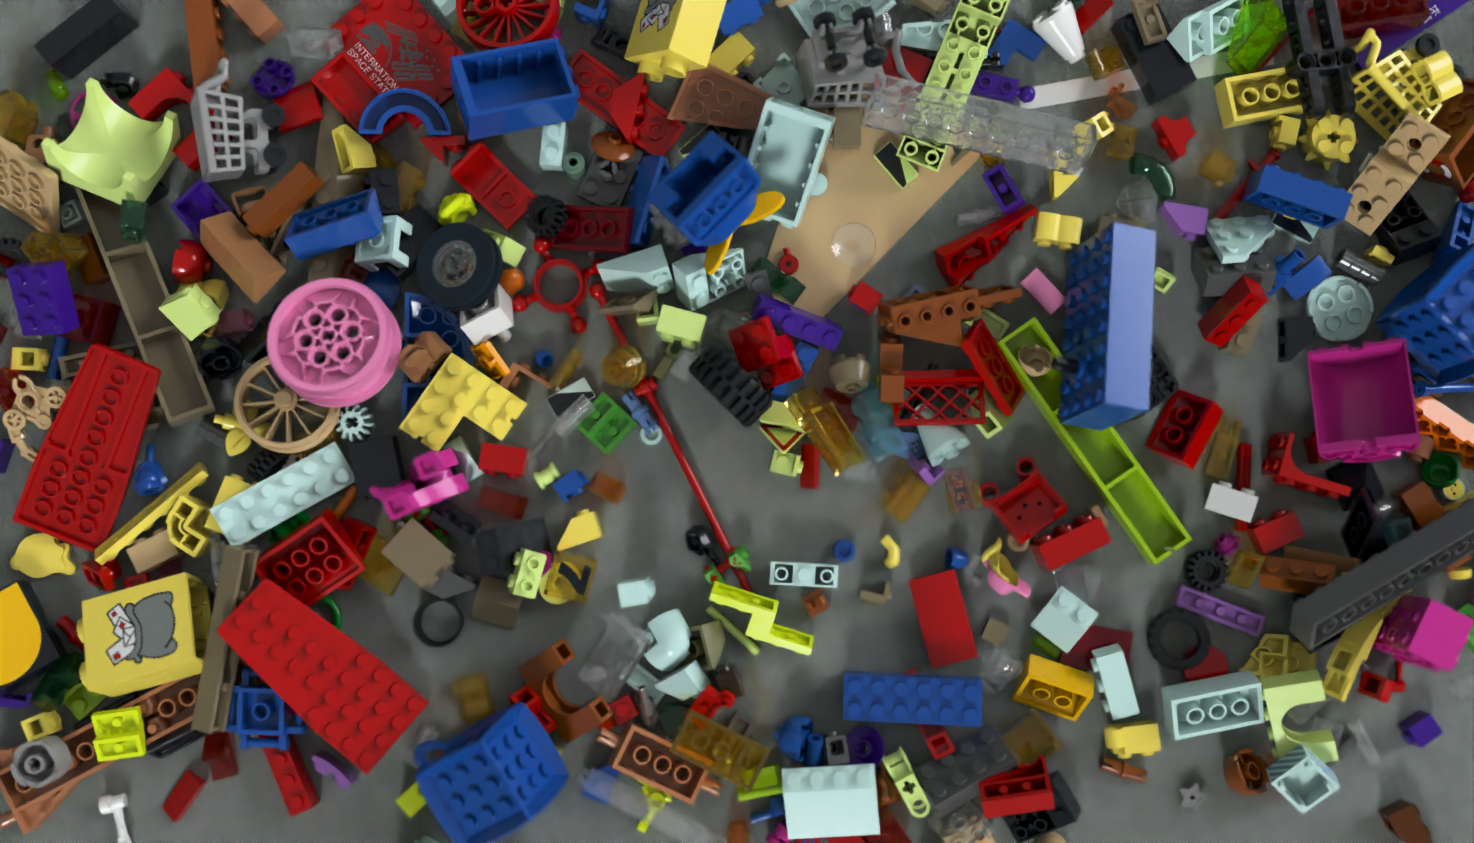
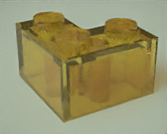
(55, 247)

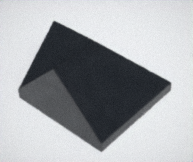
(1357, 477)

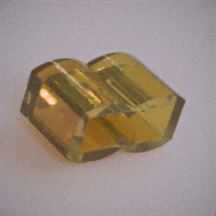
(473, 697)

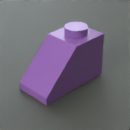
(1184, 219)

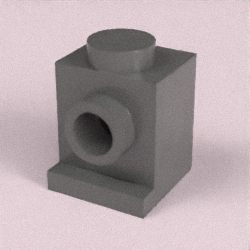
(840, 749)

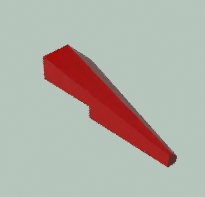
(965, 255)

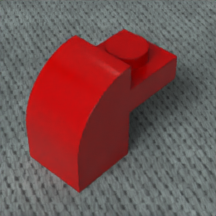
(533, 702)

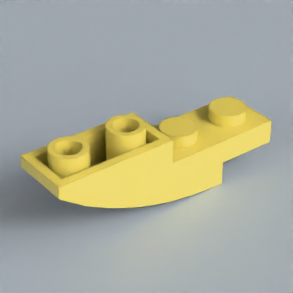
(1348, 654)

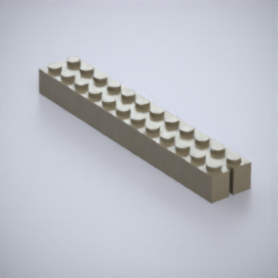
(141, 293)

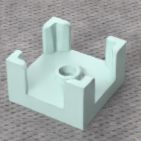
(783, 81)
(384, 246)

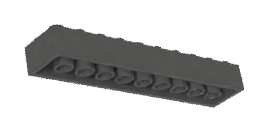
(1384, 577)

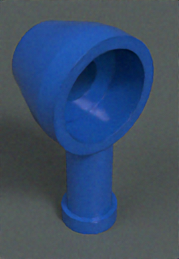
(955, 558)
(775, 809)

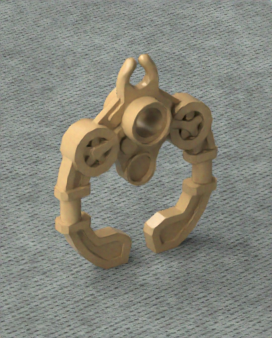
(24, 411)

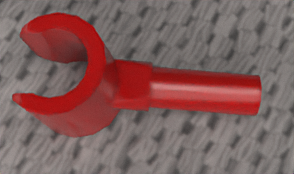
(1400, 685)

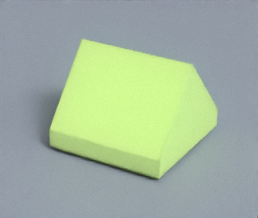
(1163, 279)

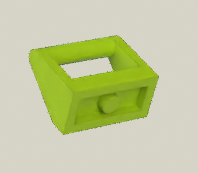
(768, 783)

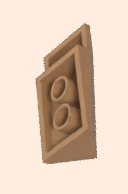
(240, 254)

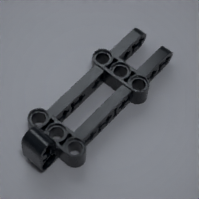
(1310, 65)

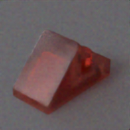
(220, 754)

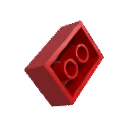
(1069, 542)

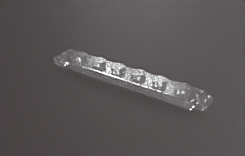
(646, 808)

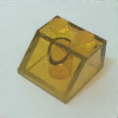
(17, 118)

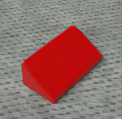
(1091, 12)
(810, 473)
(183, 795)

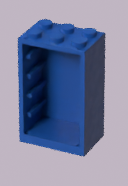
(514, 88)

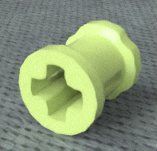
(547, 475)

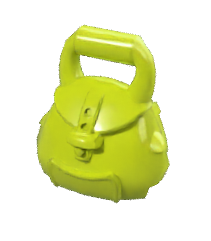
(456, 208)

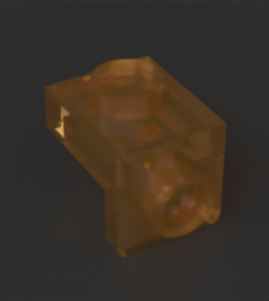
(1121, 106)
(607, 487)

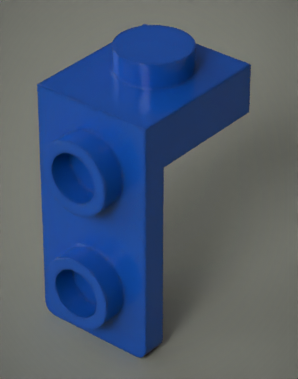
(589, 15)

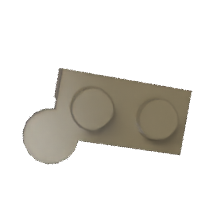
(1148, 21)

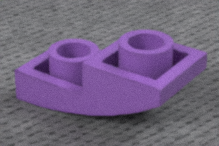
(326, 763)

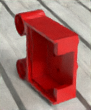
(1028, 505)

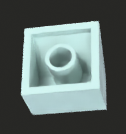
(1064, 619)

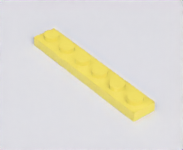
(146, 518)

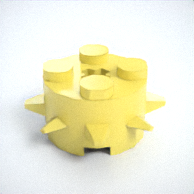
(1328, 139)

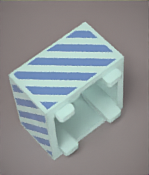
(1302, 778)

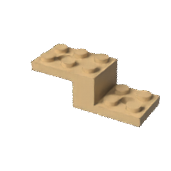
(1393, 171)

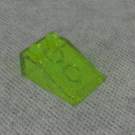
(1255, 35)

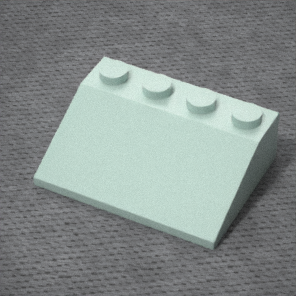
(831, 801)

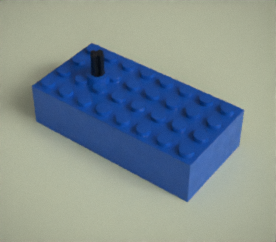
(1108, 328)

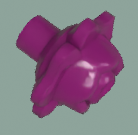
(1226, 544)

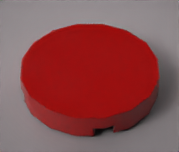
(1213, 665)

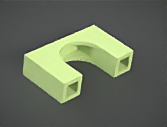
(1285, 692)

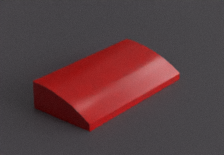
(351, 92)
(943, 618)

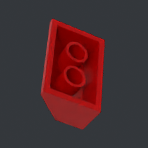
(1184, 428)

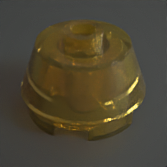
(623, 367)

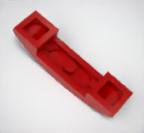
(935, 736)

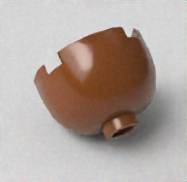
(1246, 773)

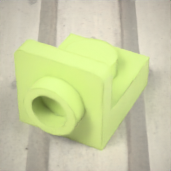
(786, 464)

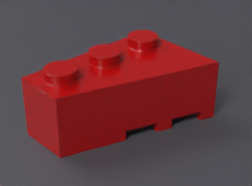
(1017, 791)

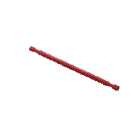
(1281, 44)

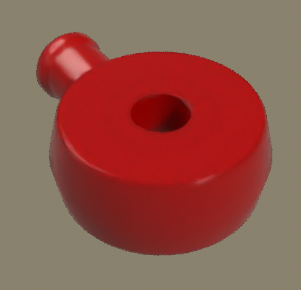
(788, 258)

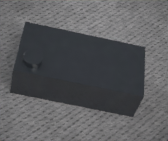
(86, 36)
(1156, 66)

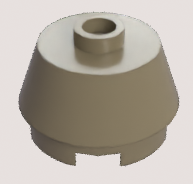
(850, 373)

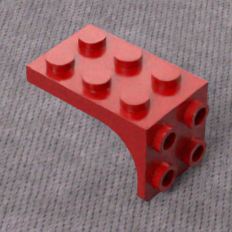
(492, 185)
(1280, 467)

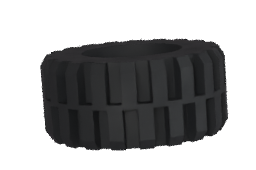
(730, 385)

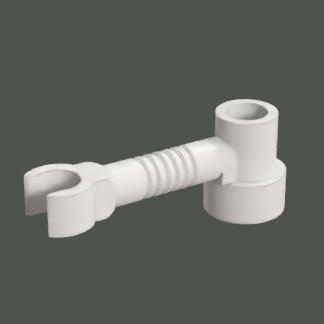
(114, 805)

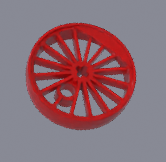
(502, 13)

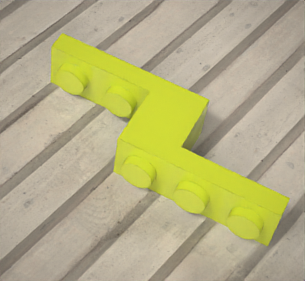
(762, 617)

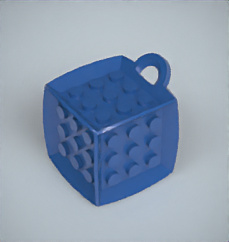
(1437, 318)
(491, 776)

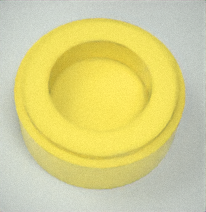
(1460, 573)

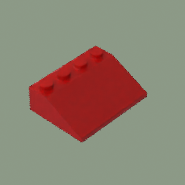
(311, 559)

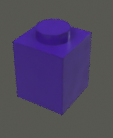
(1419, 729)

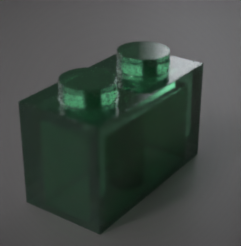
(134, 221)

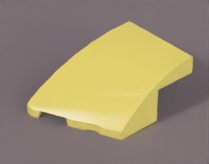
(1279, 656)

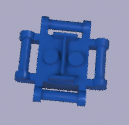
(261, 713)

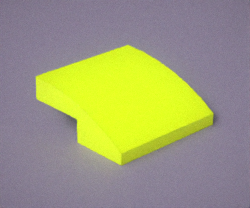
(119, 733)

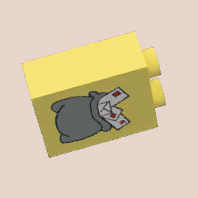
(673, 36)
(144, 635)

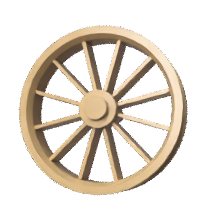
(286, 403)

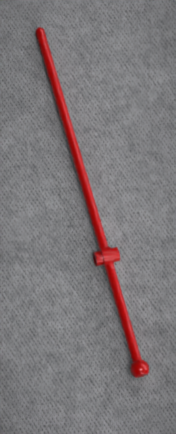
(646, 388)

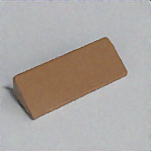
(1342, 563)

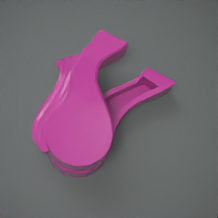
(430, 484)

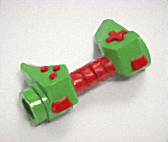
(423, 514)
(736, 557)

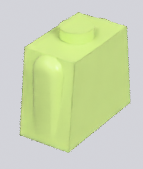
(190, 311)

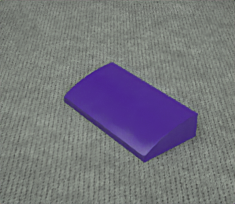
(199, 203)

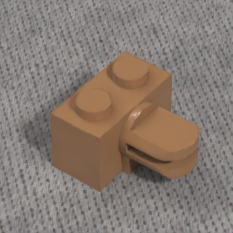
(423, 356)

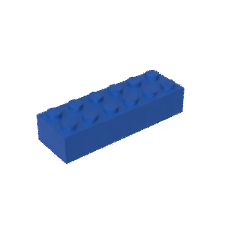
(912, 698)

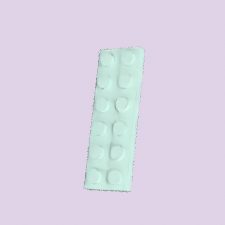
(283, 495)

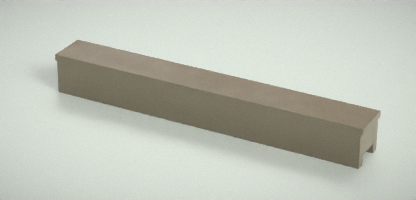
(220, 659)

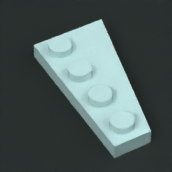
(924, 35)

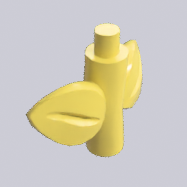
(236, 439)

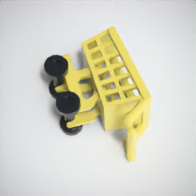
(1387, 76)

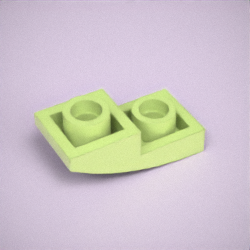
(780, 415)

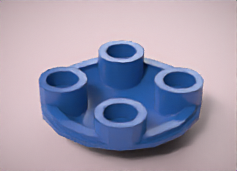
(385, 286)

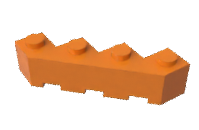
(1448, 429)

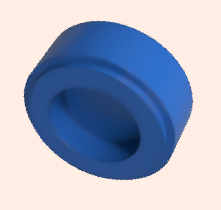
(843, 550)

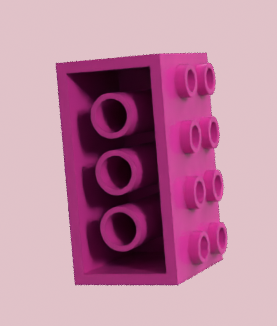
(1423, 633)

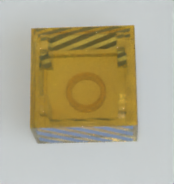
(1029, 737)

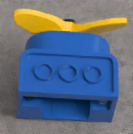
(713, 196)

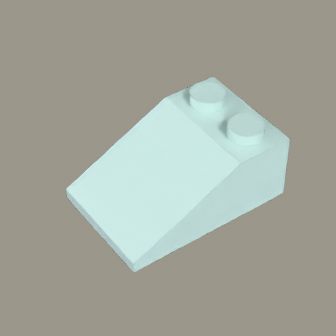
(638, 272)

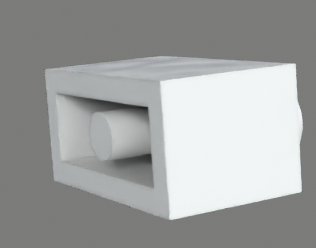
(1232, 502)

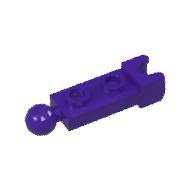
(1001, 88)

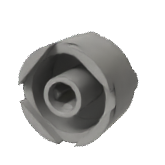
(41, 761)

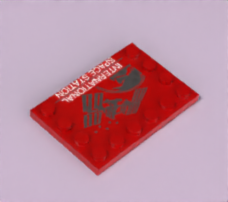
(400, 48)

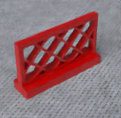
(941, 379)

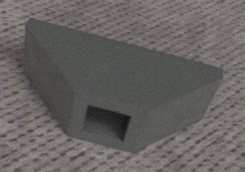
(452, 583)

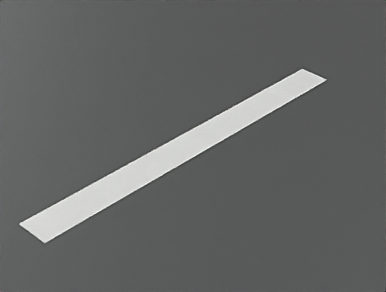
(1087, 88)

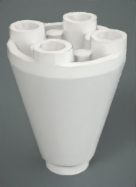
(1061, 31)

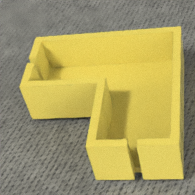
(456, 393)

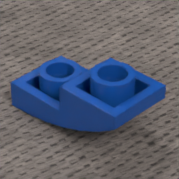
(1307, 277)

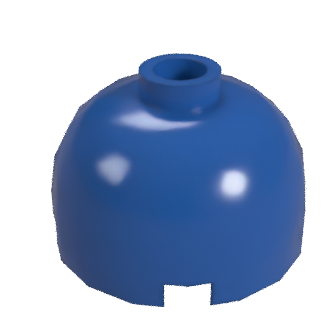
(793, 736)

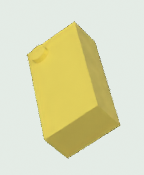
(1257, 97)

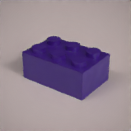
(43, 298)

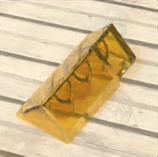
(825, 430)
(719, 750)

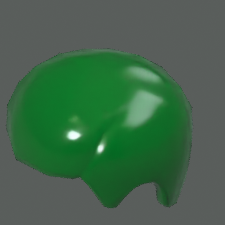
(1440, 470)

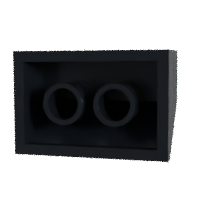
(254, 343)

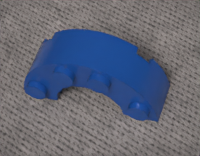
(406, 101)

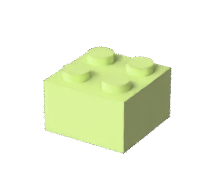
(681, 326)

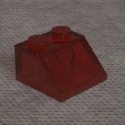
(96, 320)

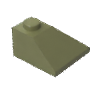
(705, 644)

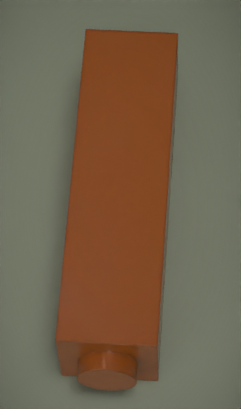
(282, 200)

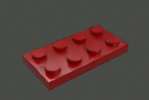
(992, 367)

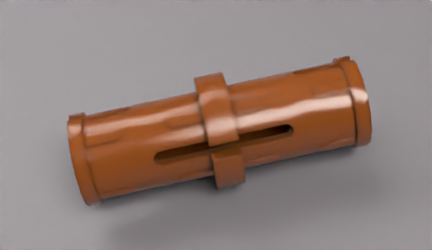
(1123, 769)

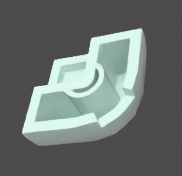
(669, 640)

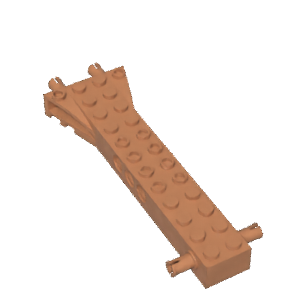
(162, 713)

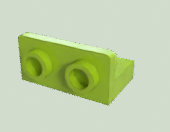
(81, 701)

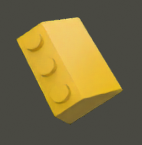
(1054, 687)

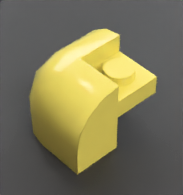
(186, 525)

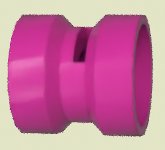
(779, 835)

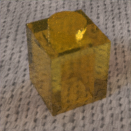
(1218, 168)

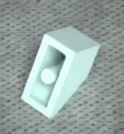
(684, 682)

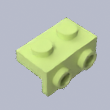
(527, 573)

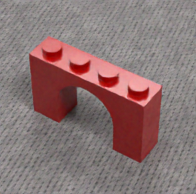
(161, 94)

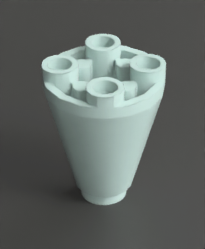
(940, 440)

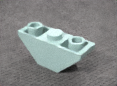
(803, 574)

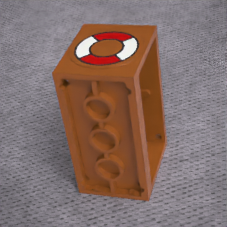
(1455, 161)

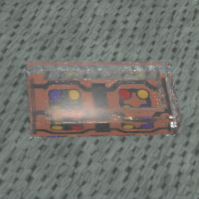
(960, 489)

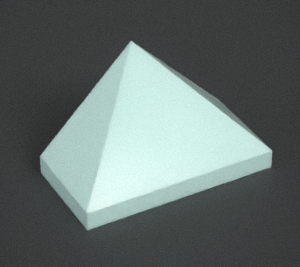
(468, 463)

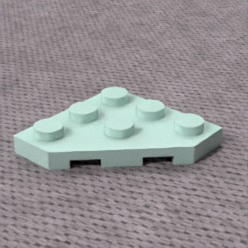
(1238, 236)

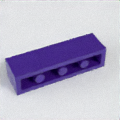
(798, 322)

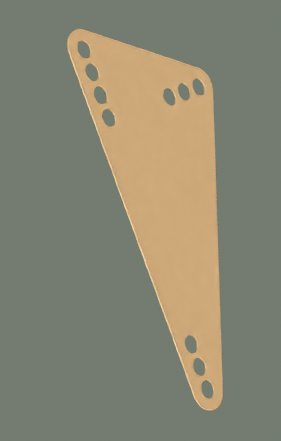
(858, 194)

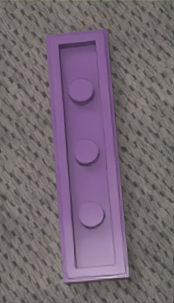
(1219, 610)

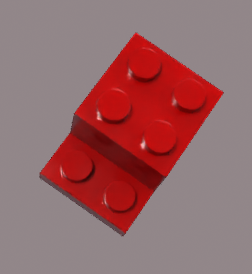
(762, 351)

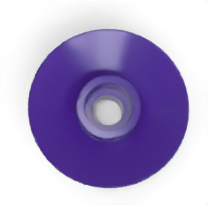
(859, 739)

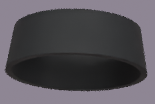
(418, 628)

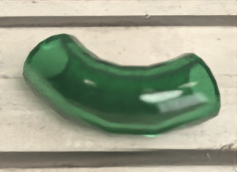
(1155, 172)

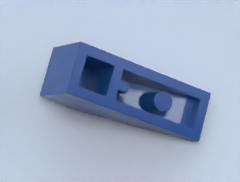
(1457, 231)
(806, 356)

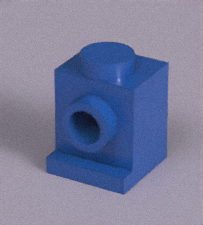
(571, 484)

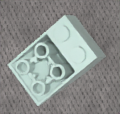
(698, 288)

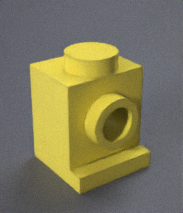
(1284, 132)
(30, 359)

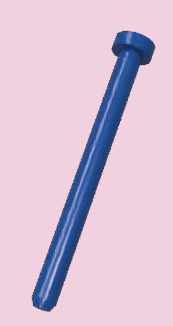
(1422, 388)

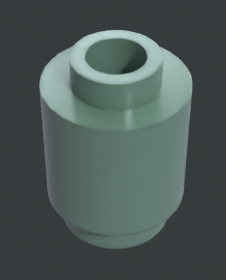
(574, 171)

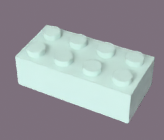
(1212, 704)

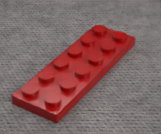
(596, 88)

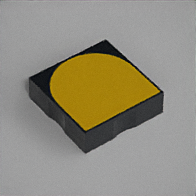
(26, 638)

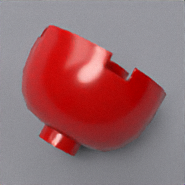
(191, 262)

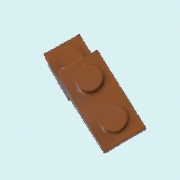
(890, 367)

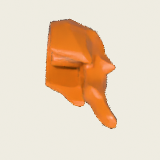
(512, 280)

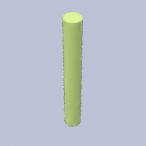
(733, 630)

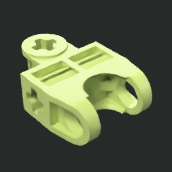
(902, 771)

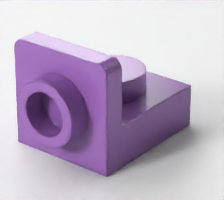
(925, 470)

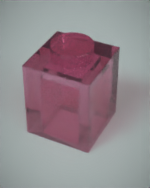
(235, 322)

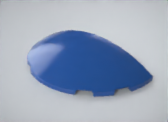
(426, 315)

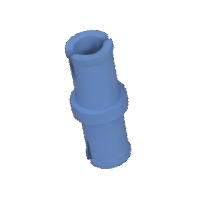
(640, 412)

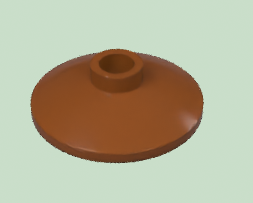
(612, 146)

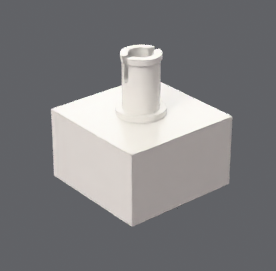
(489, 318)

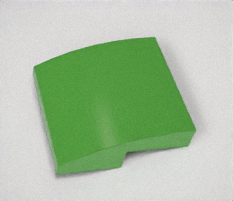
(607, 424)

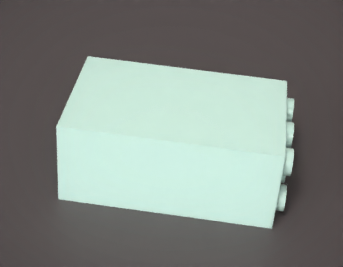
(789, 154)

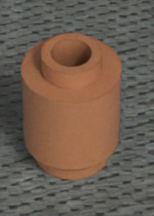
(1424, 450)

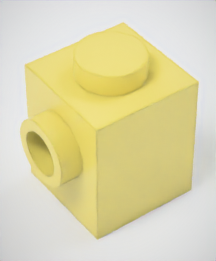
(42, 725)

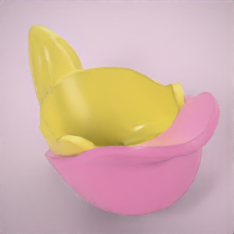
(1001, 574)

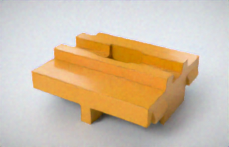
(490, 360)

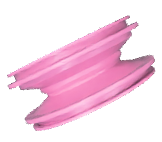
(336, 380)

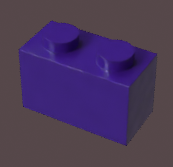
(1003, 189)

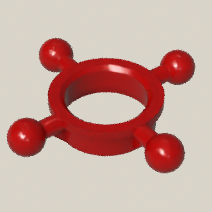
(520, 303)

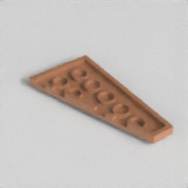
(718, 100)

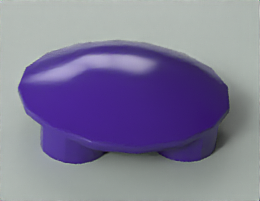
(273, 79)

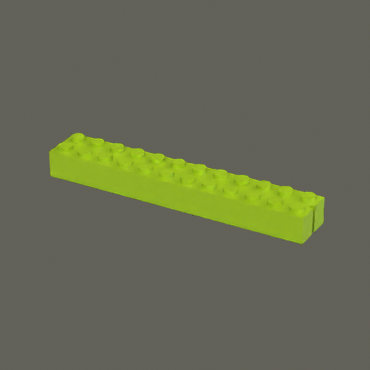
(1101, 457)

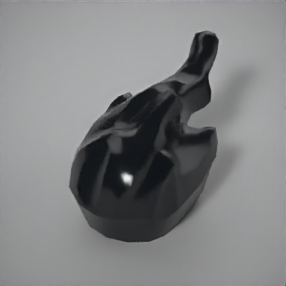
(126, 84)
(700, 539)

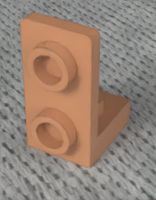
(514, 377)

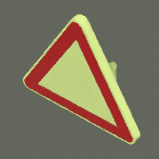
(780, 438)

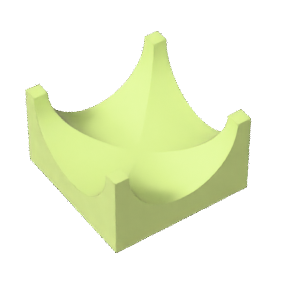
(114, 150)

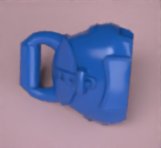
(149, 475)

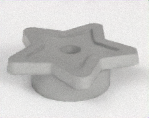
(1187, 792)

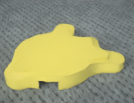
(43, 556)

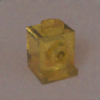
(1116, 148)

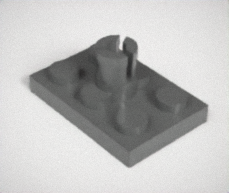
(609, 181)

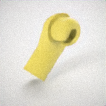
(893, 555)

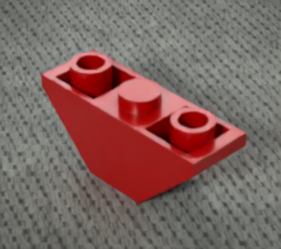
(627, 106)

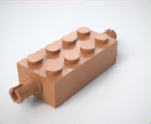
(650, 761)

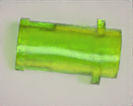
(57, 88)
(1046, 646)

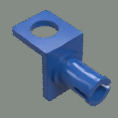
(1285, 268)

